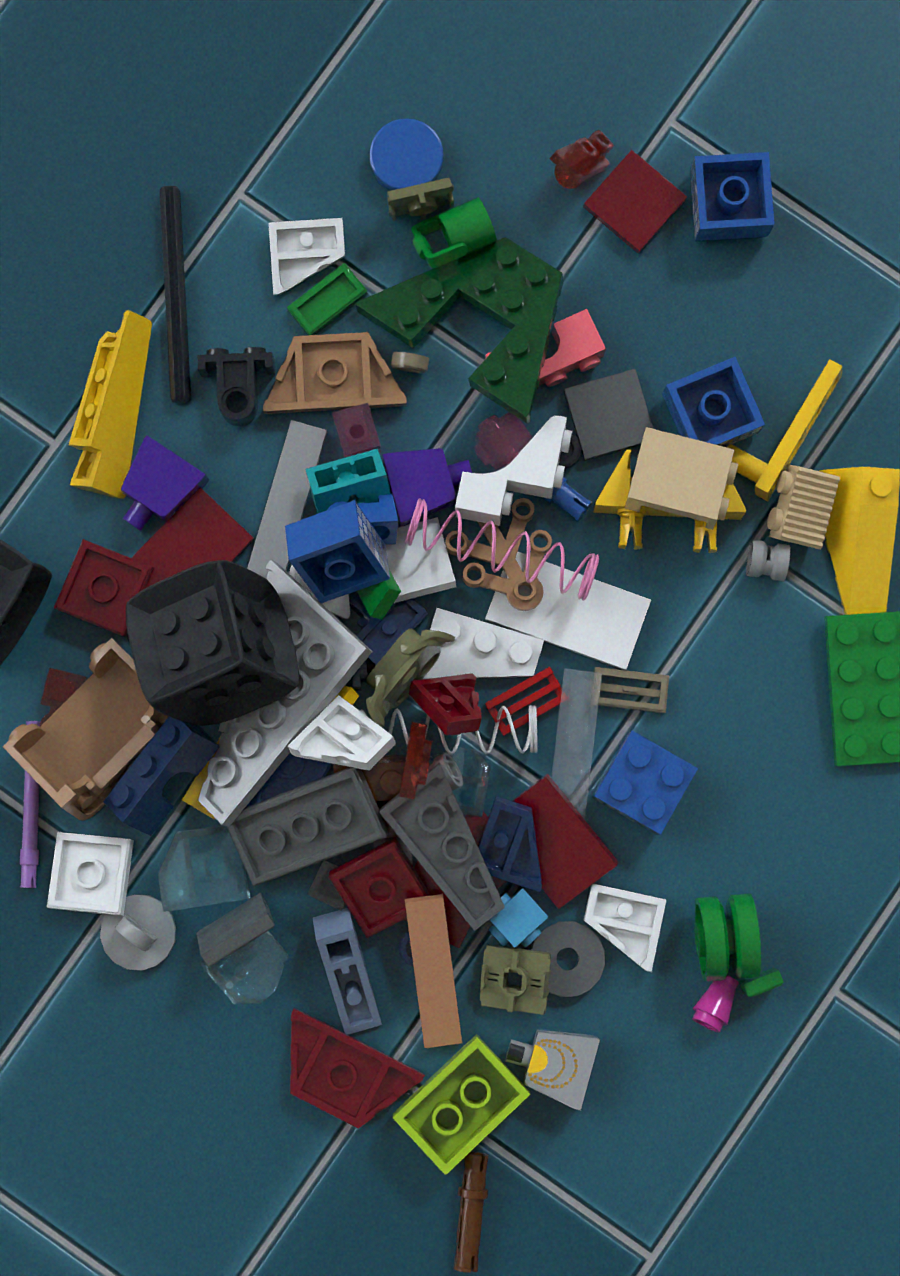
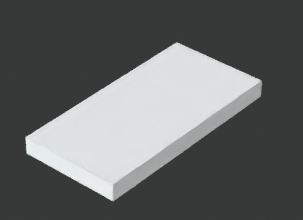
(598, 627)

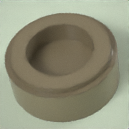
(410, 362)

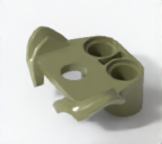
(404, 662)

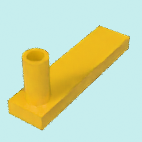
(766, 474)

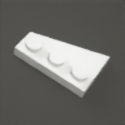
(483, 649)

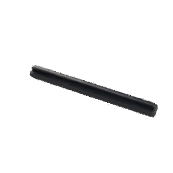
(175, 294)

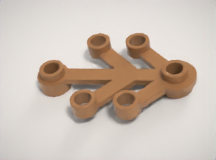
(515, 576)

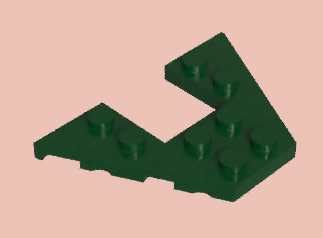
(502, 283)

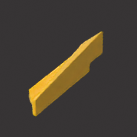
(111, 408)

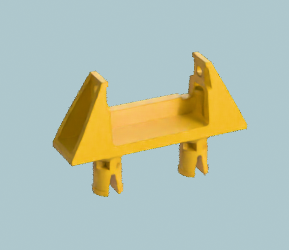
(614, 498)

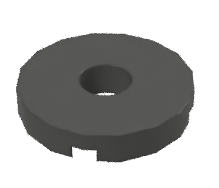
(590, 957)

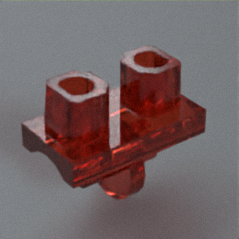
(581, 159)

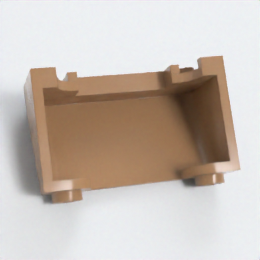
(91, 736)

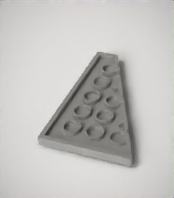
(260, 740)

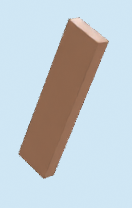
(433, 971)

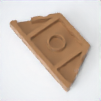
(333, 375)

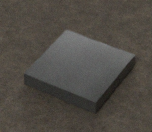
(608, 414)
(235, 929)

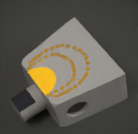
(556, 1064)

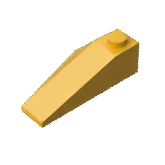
(863, 536)

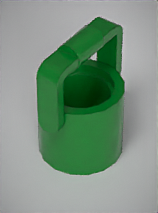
(464, 229)

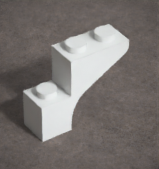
(531, 472)

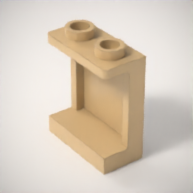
(682, 477)

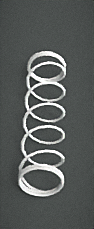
(531, 738)

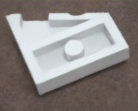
(627, 921)

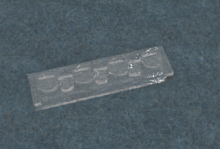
(576, 735)

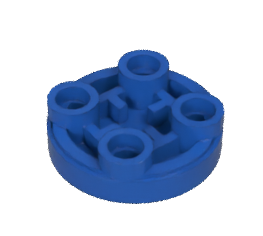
(406, 154)

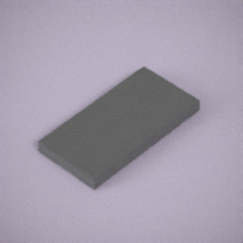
(307, 825)

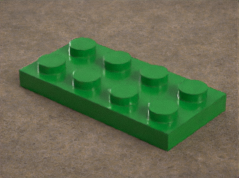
(864, 687)

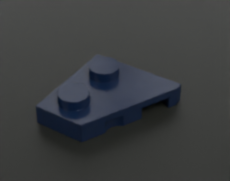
(511, 844)

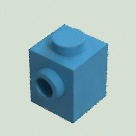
(518, 920)

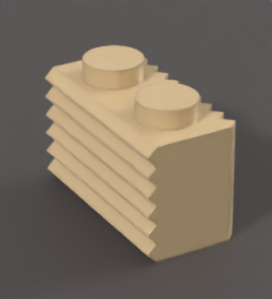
(803, 506)

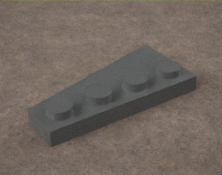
(445, 847)

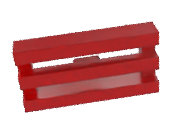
(553, 686)

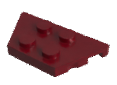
(344, 1072)

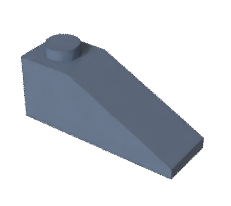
(346, 971)

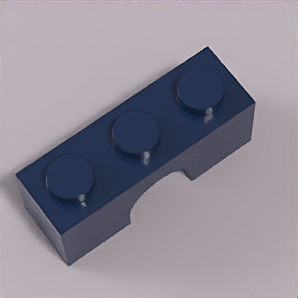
(172, 750)

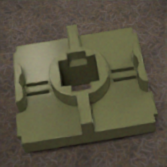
(420, 198)
(535, 973)

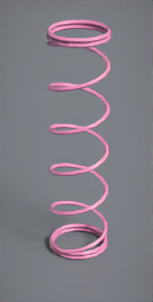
(587, 579)

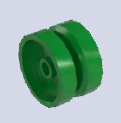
(727, 937)

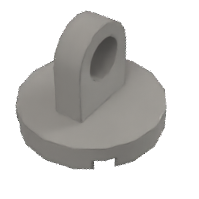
(140, 936)

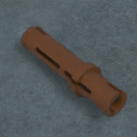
(471, 1209)

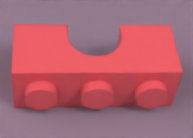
(577, 346)

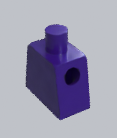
(422, 476)
(158, 483)

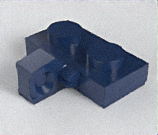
(383, 633)

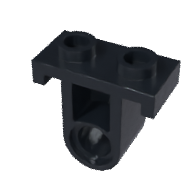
(237, 378)

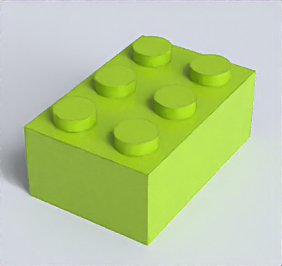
(461, 1104)

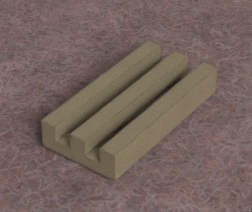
(632, 705)

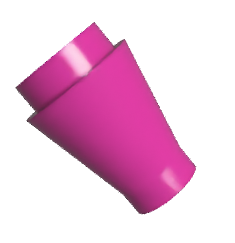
(715, 1005)

